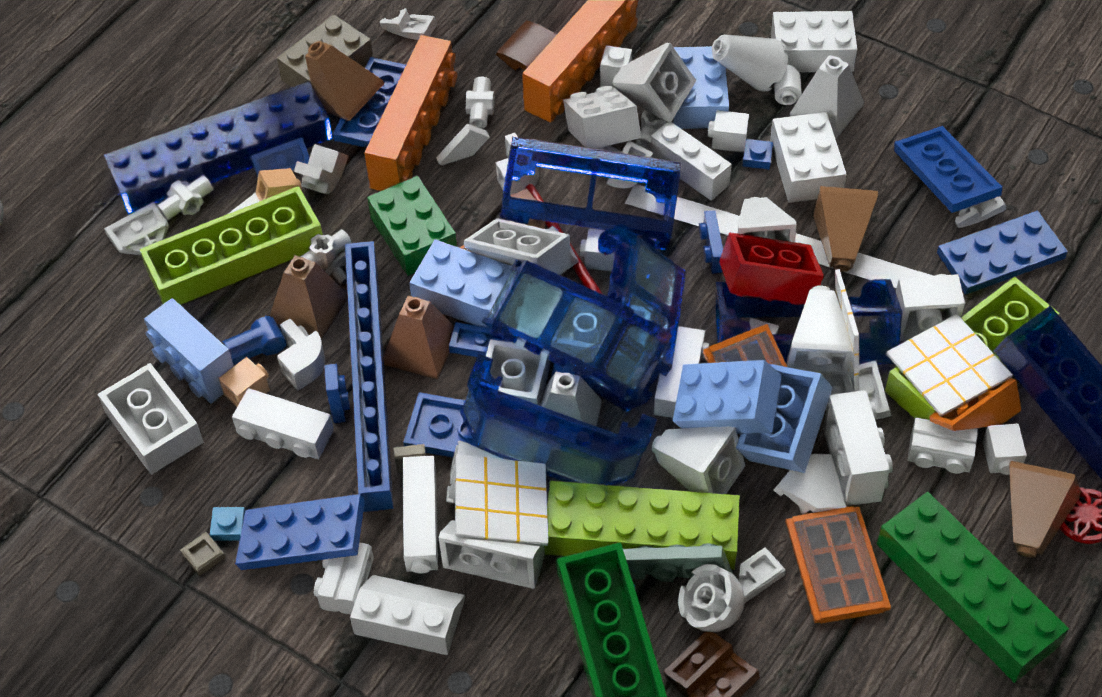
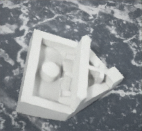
(138, 230)
(816, 488)

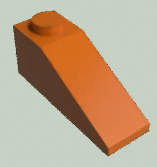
(987, 409)

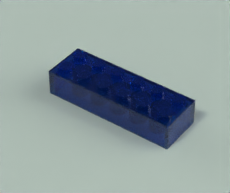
(1060, 379)

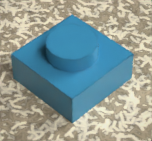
(227, 523)

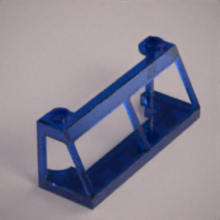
(659, 176)
(874, 301)

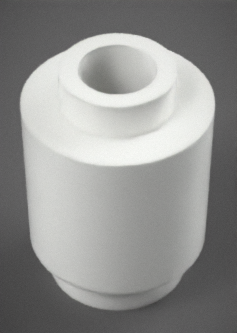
(789, 88)

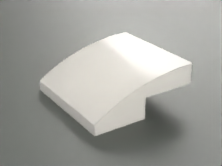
(868, 380)

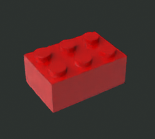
(769, 268)

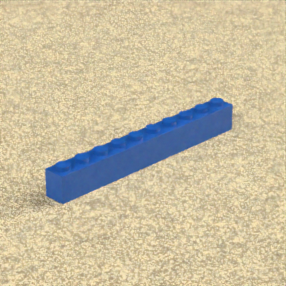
(368, 377)

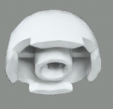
(711, 599)

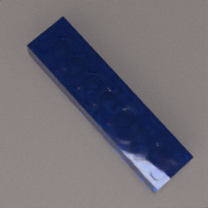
(216, 145)

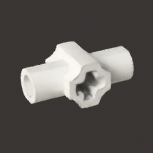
(480, 102)
(649, 124)
(185, 197)
(326, 247)

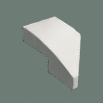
(410, 25)
(980, 212)

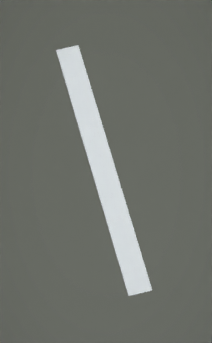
(693, 213)

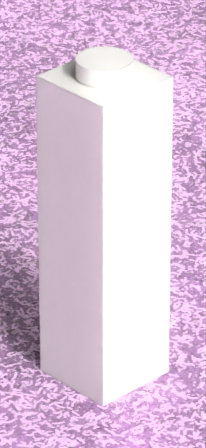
(420, 514)

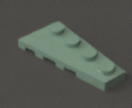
(673, 560)

